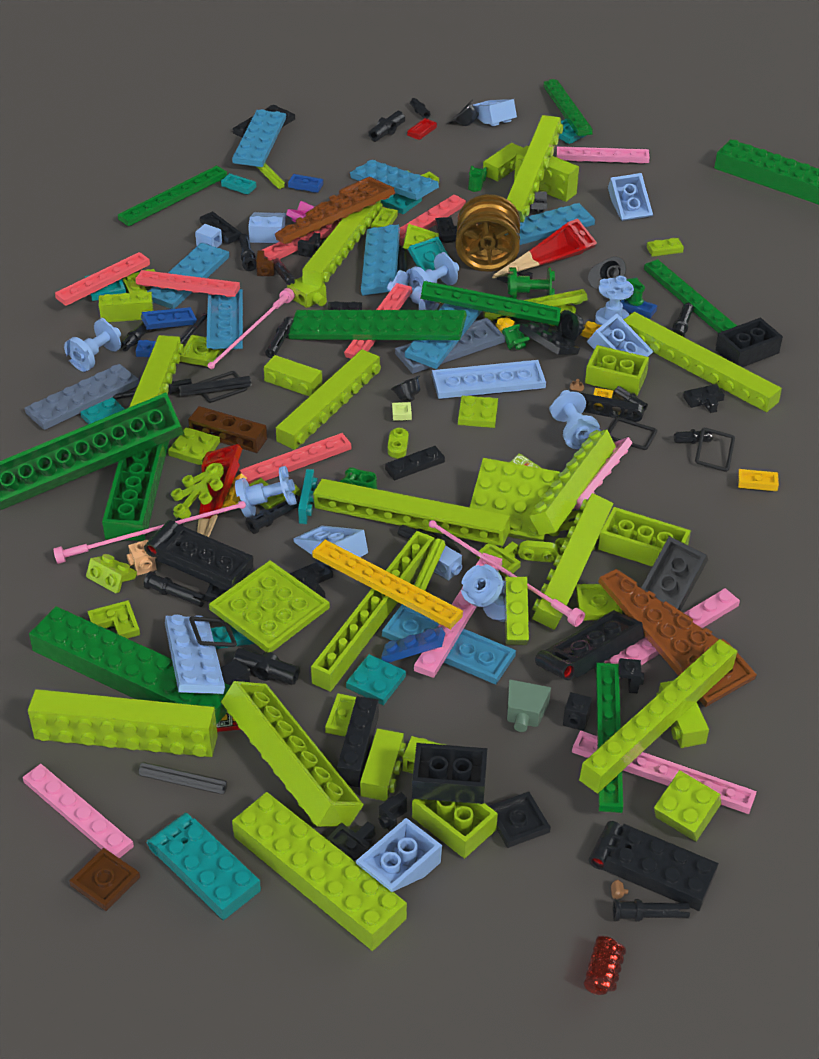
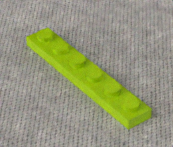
(558, 300)

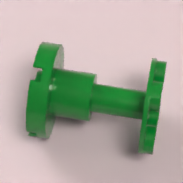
(524, 284)

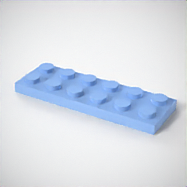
(488, 379)
(194, 664)

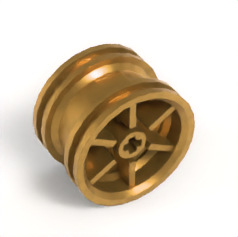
(482, 233)

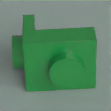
(514, 337)

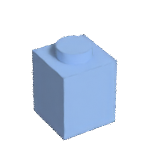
(208, 235)

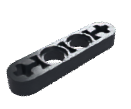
(608, 411)

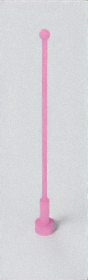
(285, 295)
(61, 554)
(575, 616)

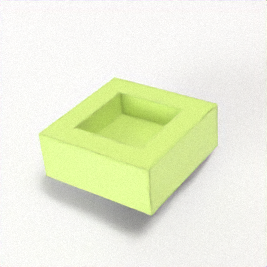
(402, 411)

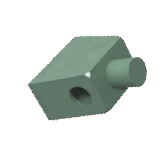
(526, 704)

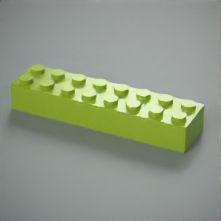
(123, 723)
(292, 754)
(320, 871)

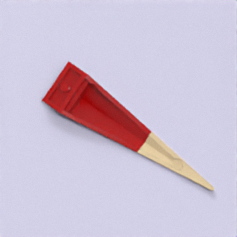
(564, 243)
(229, 459)

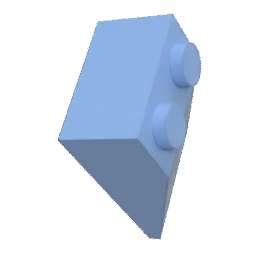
(495, 111)
(630, 197)
(264, 226)
(619, 336)
(346, 538)
(401, 856)

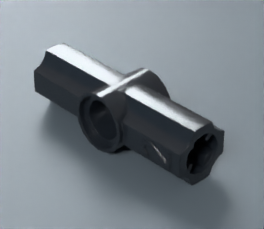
(386, 126)
(268, 666)

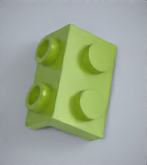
(109, 572)

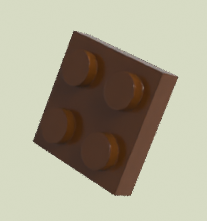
(104, 879)

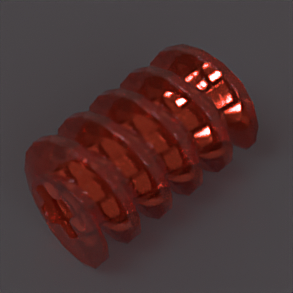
(604, 966)

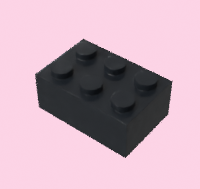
(749, 342)
(675, 573)
(449, 773)

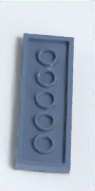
(479, 336)
(81, 396)

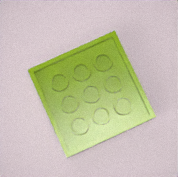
(514, 492)
(269, 606)

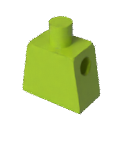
(308, 294)

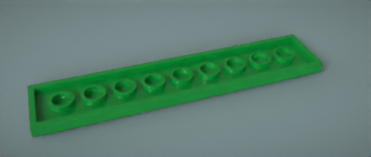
(378, 324)

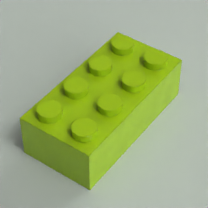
(559, 178)
(638, 536)

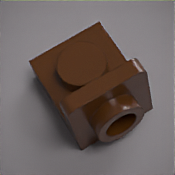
(264, 266)

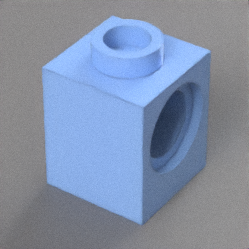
(449, 564)

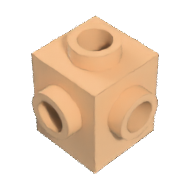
(140, 559)

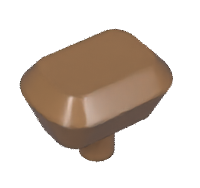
(577, 386)
(618, 890)

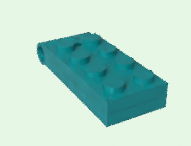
(205, 865)

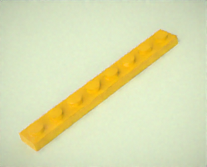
(388, 584)

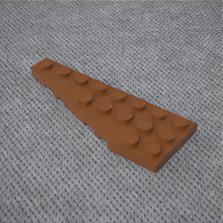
(349, 200)
(673, 633)

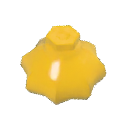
(504, 323)

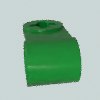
(477, 177)
(636, 299)
(360, 478)

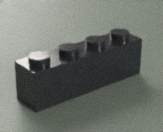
(358, 740)

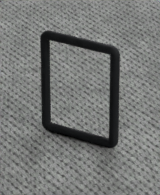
(225, 395)
(635, 424)
(730, 450)
(210, 643)

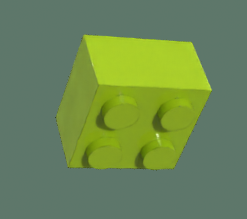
(687, 805)

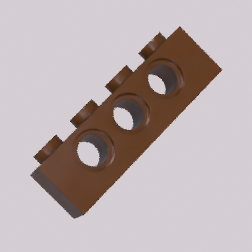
(229, 428)

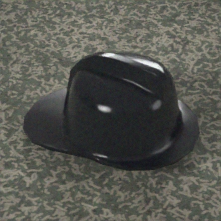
(466, 116)
(606, 269)
(570, 325)
(407, 389)

